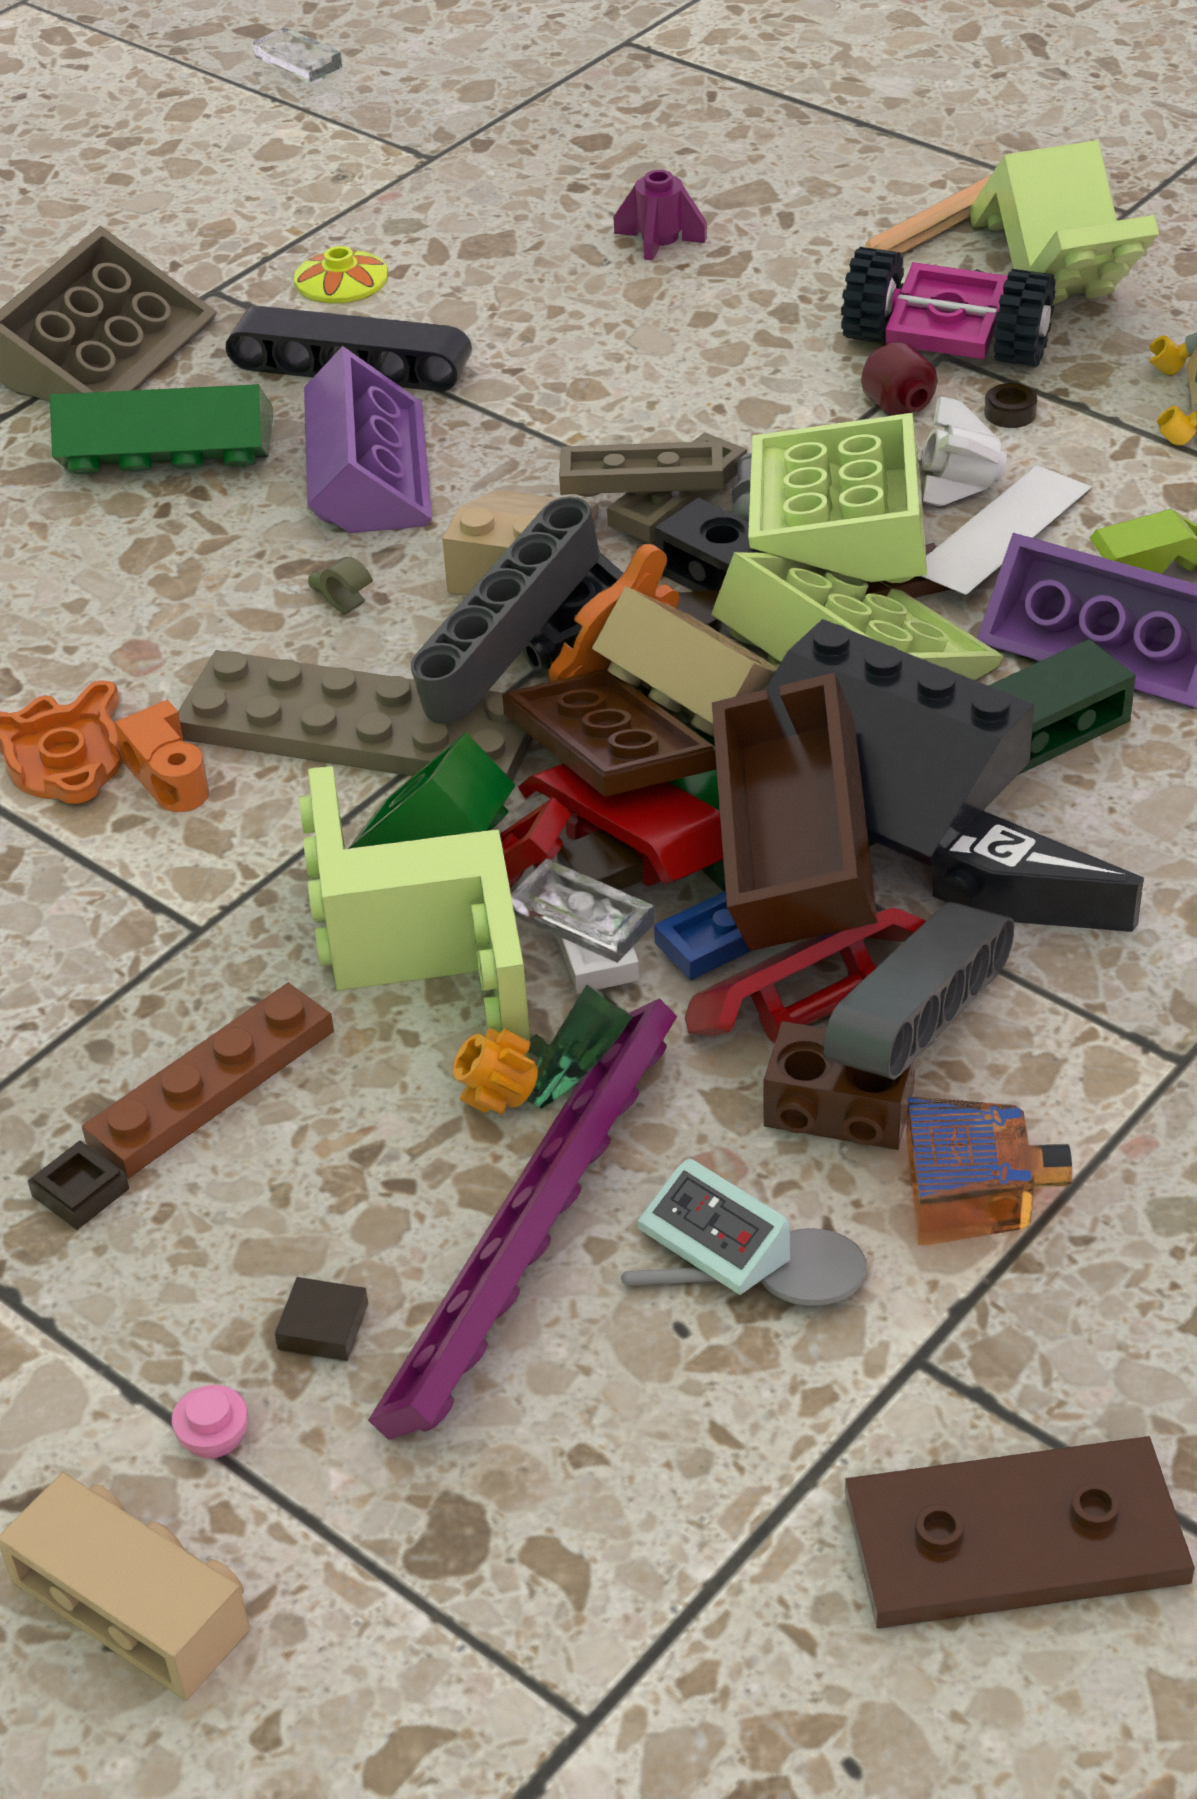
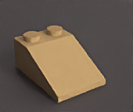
(485, 531)

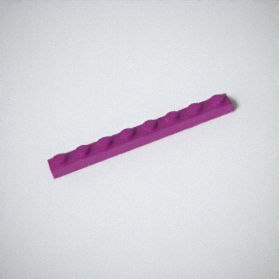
(519, 1231)

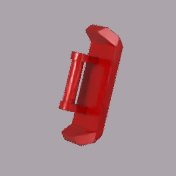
(659, 822)
(717, 1007)

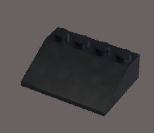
(925, 736)

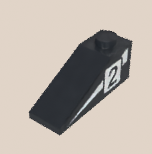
(1035, 879)

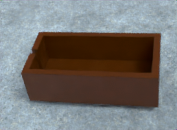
(792, 814)

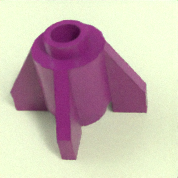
(659, 211)

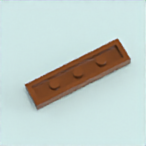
(207, 1079)

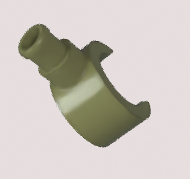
(341, 583)

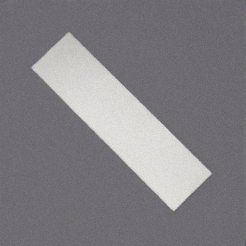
(982, 542)

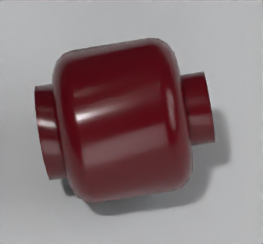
(897, 377)

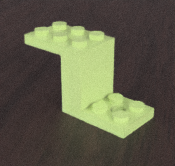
(1063, 218)
(413, 909)

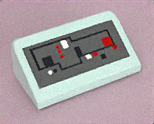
(717, 1227)

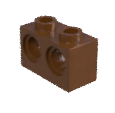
(828, 1098)

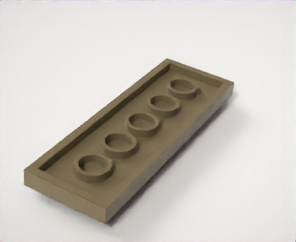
(335, 716)

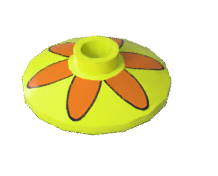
(341, 275)

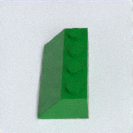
(160, 427)

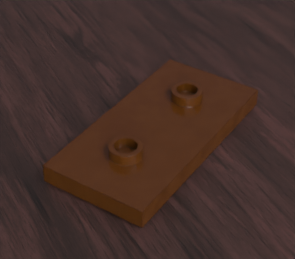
(609, 732)
(1016, 1531)

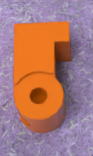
(161, 760)

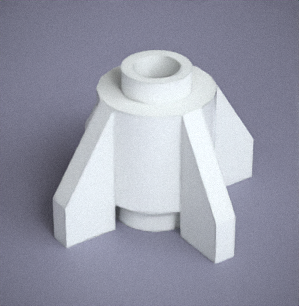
(961, 456)

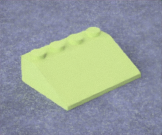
(841, 498)
(780, 600)

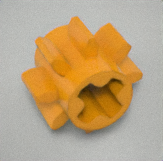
(495, 1070)

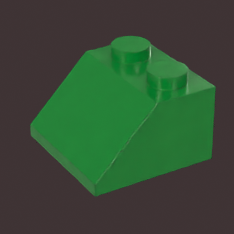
(447, 797)

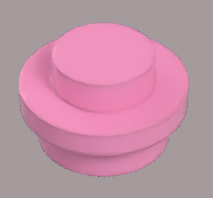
(210, 1420)

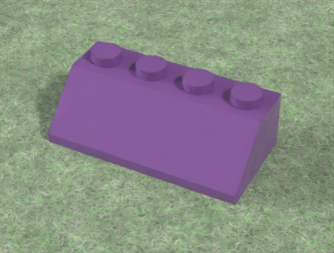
(364, 449)
(1063, 596)

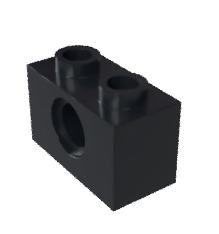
(701, 544)

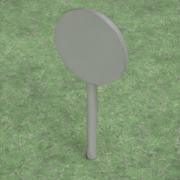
(820, 1270)

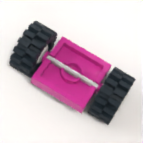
(948, 308)

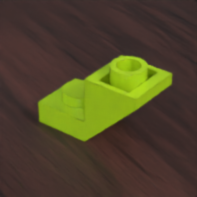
(1150, 541)

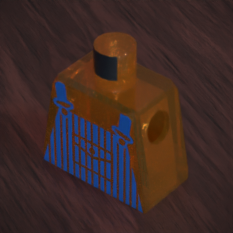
(975, 1168)

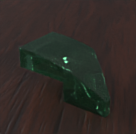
(578, 1045)

